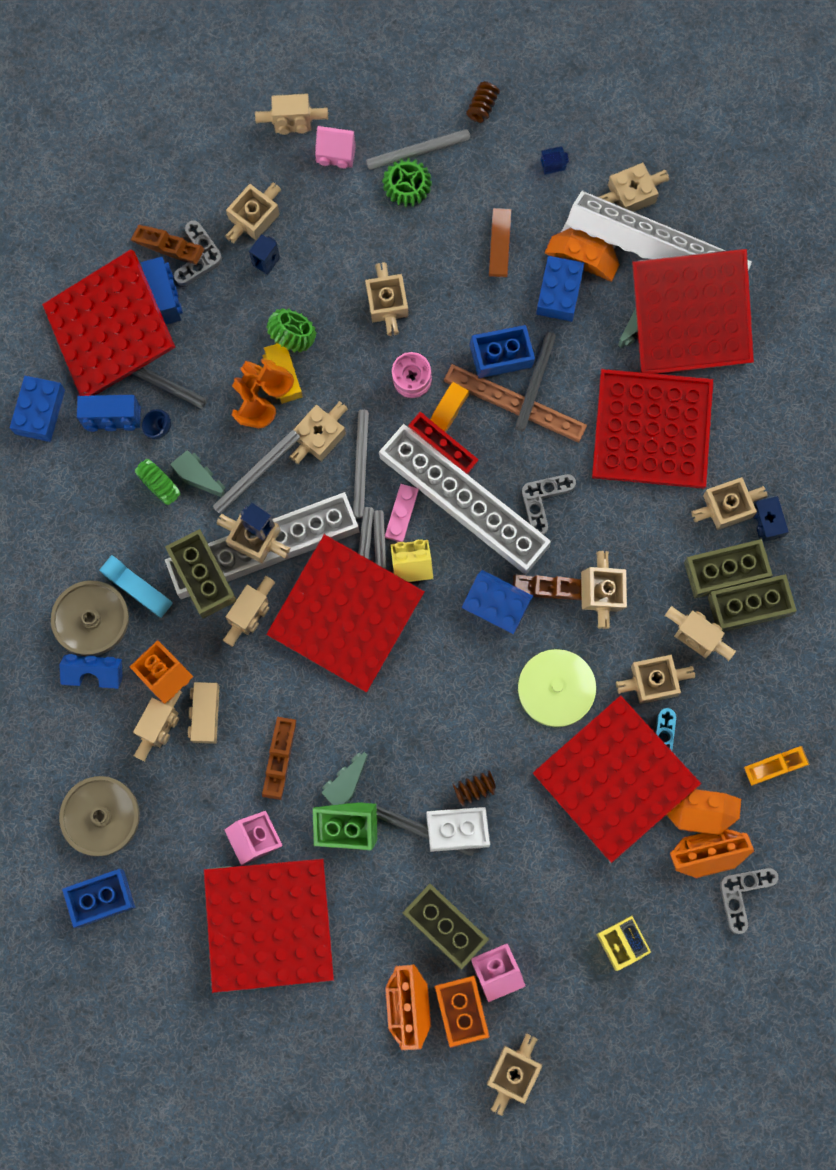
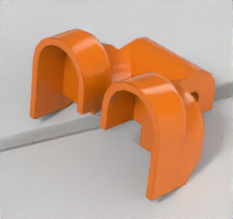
(273, 379)

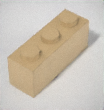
(204, 713)

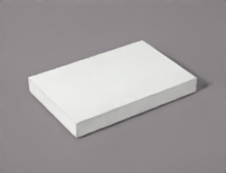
(457, 829)

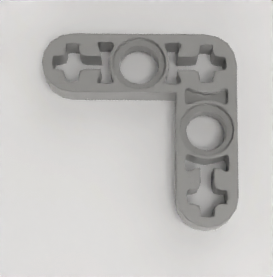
(205, 260)
(536, 499)
(736, 894)

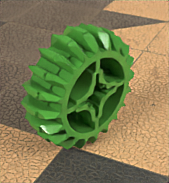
(397, 191)
(291, 330)
(157, 481)

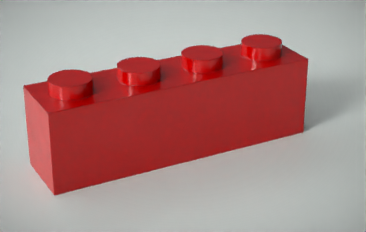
(443, 443)

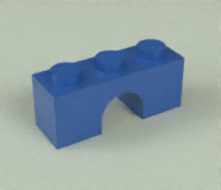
(107, 670)

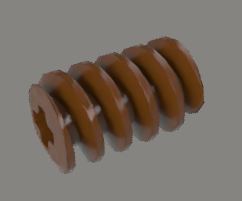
(482, 102)
(475, 788)

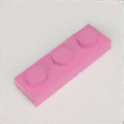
(401, 513)

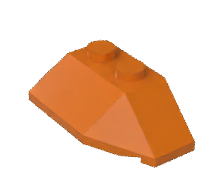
(577, 245)
(706, 812)
(711, 853)
(408, 1007)

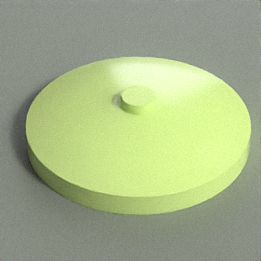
(556, 688)

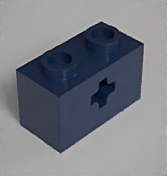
(264, 254)
(772, 509)
(257, 521)

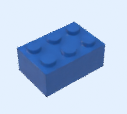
(163, 288)
(560, 288)
(502, 351)
(37, 408)
(108, 412)
(497, 601)
(98, 898)

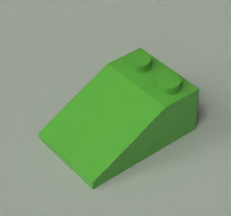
(346, 826)

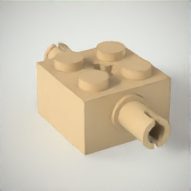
(291, 114)
(634, 187)
(252, 212)
(391, 308)
(319, 444)
(735, 493)
(254, 547)
(603, 589)
(247, 610)
(700, 633)
(662, 669)
(155, 725)
(518, 1087)

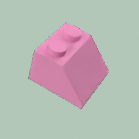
(335, 147)
(253, 837)
(498, 972)

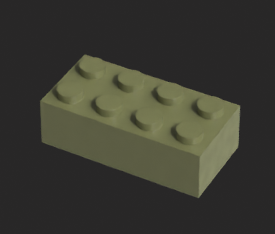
(727, 567)
(201, 574)
(752, 603)
(445, 926)

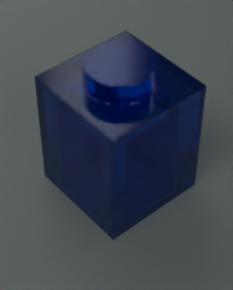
(554, 160)

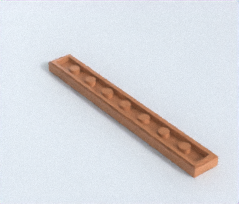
(513, 402)

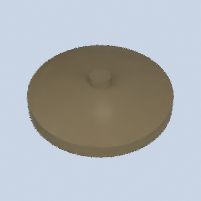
(89, 618)
(99, 816)

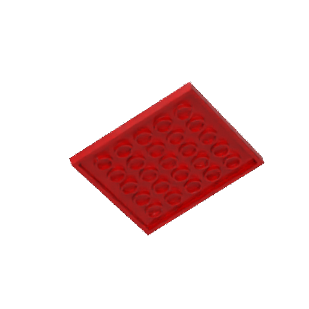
(693, 311)
(108, 325)
(653, 428)
(345, 613)
(616, 779)
(268, 925)

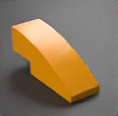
(449, 406)
(776, 765)

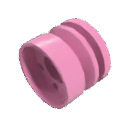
(411, 364)

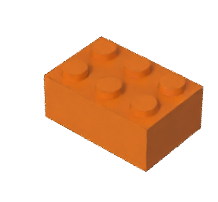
(161, 672)
(462, 1011)

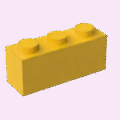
(281, 357)

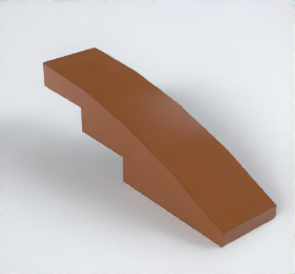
(500, 242)
(166, 244)
(549, 587)
(279, 758)

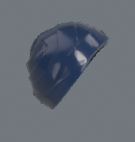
(156, 424)

